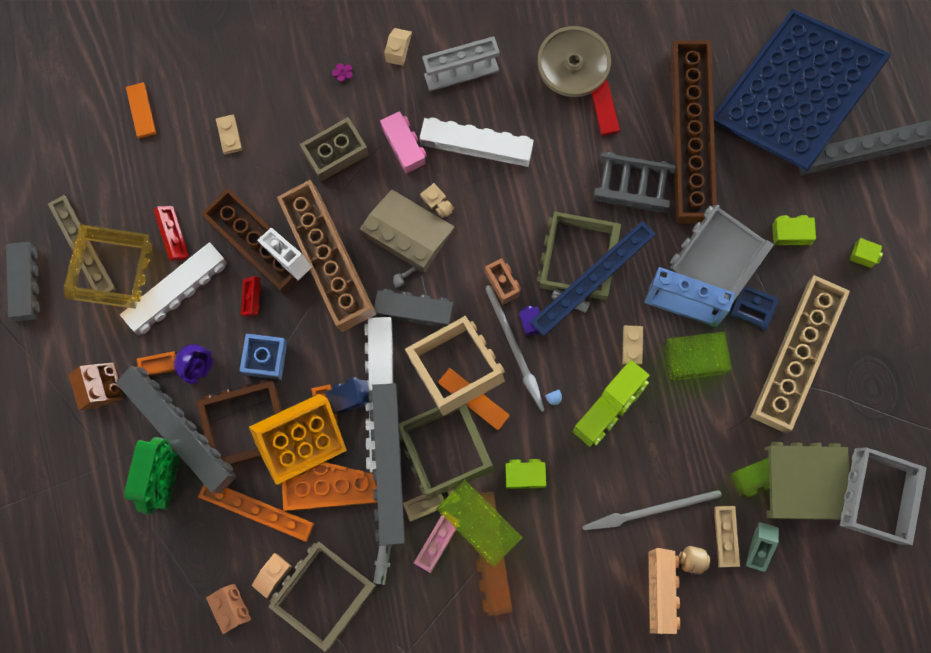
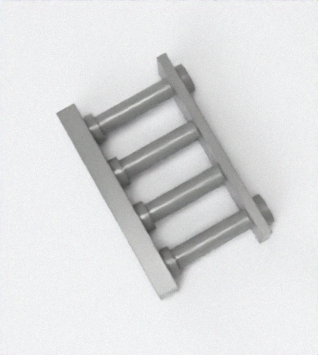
(461, 63)

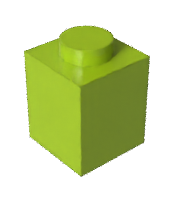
(866, 253)

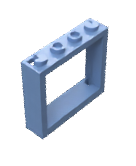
(689, 297)

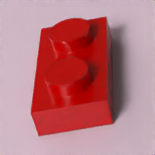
(250, 296)

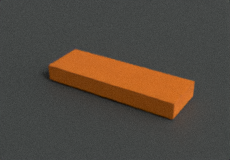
(141, 110)

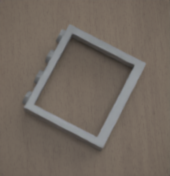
(910, 498)

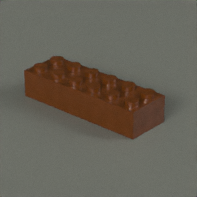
(242, 230)

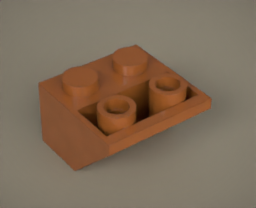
(95, 385)

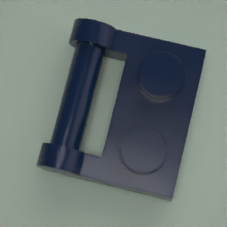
(755, 301)

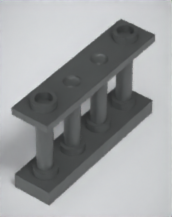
(622, 196)

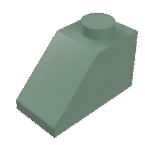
(762, 546)

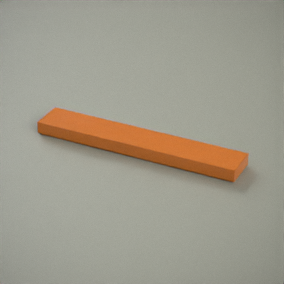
(259, 512)

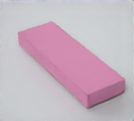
(435, 545)

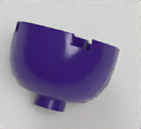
(192, 363)

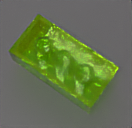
(479, 523)

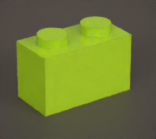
(794, 230)
(525, 475)

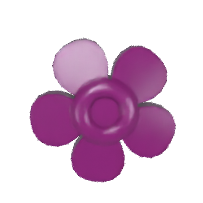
(342, 72)

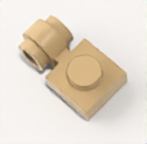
(435, 198)

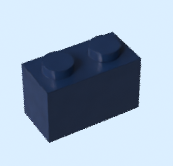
(348, 396)

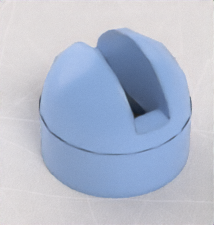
(554, 397)

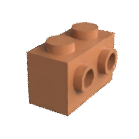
(502, 281)

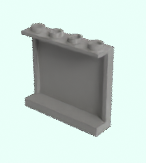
(721, 252)

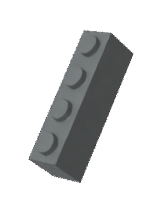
(21, 281)
(413, 308)

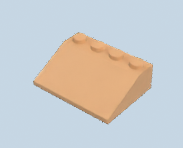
(663, 591)

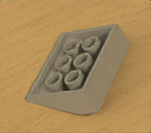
(406, 230)

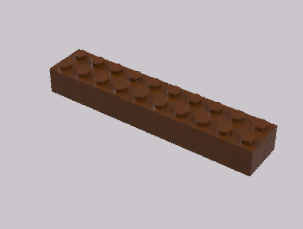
(693, 129)

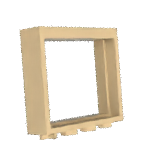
(469, 392)

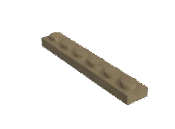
(91, 263)

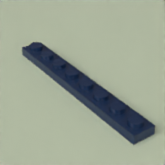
(592, 278)

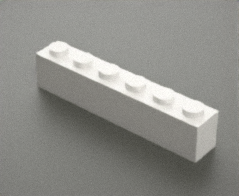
(476, 142)
(174, 288)

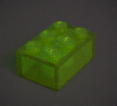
(697, 356)

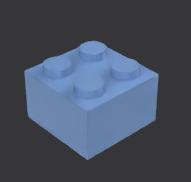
(263, 357)

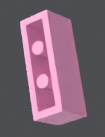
(403, 142)

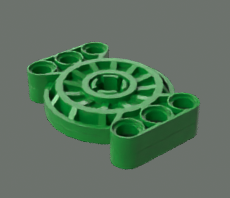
(152, 475)

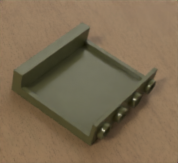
(807, 481)

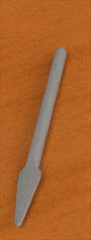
(528, 379)
(616, 519)

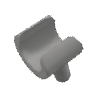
(398, 278)

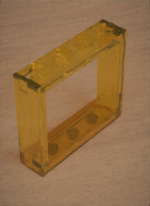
(110, 236)

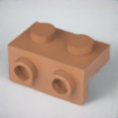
(228, 608)

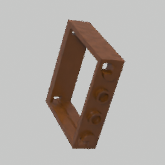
(227, 395)

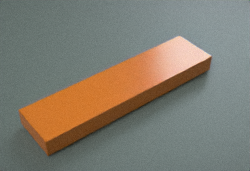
(481, 405)

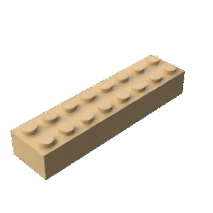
(800, 354)

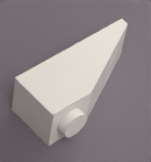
(285, 253)

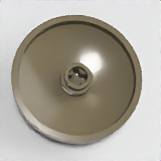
(574, 61)

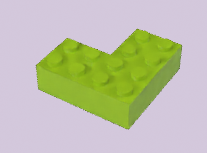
(613, 402)

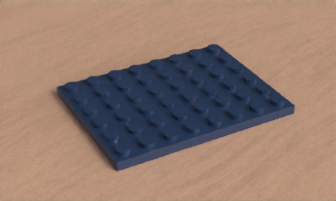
(800, 89)

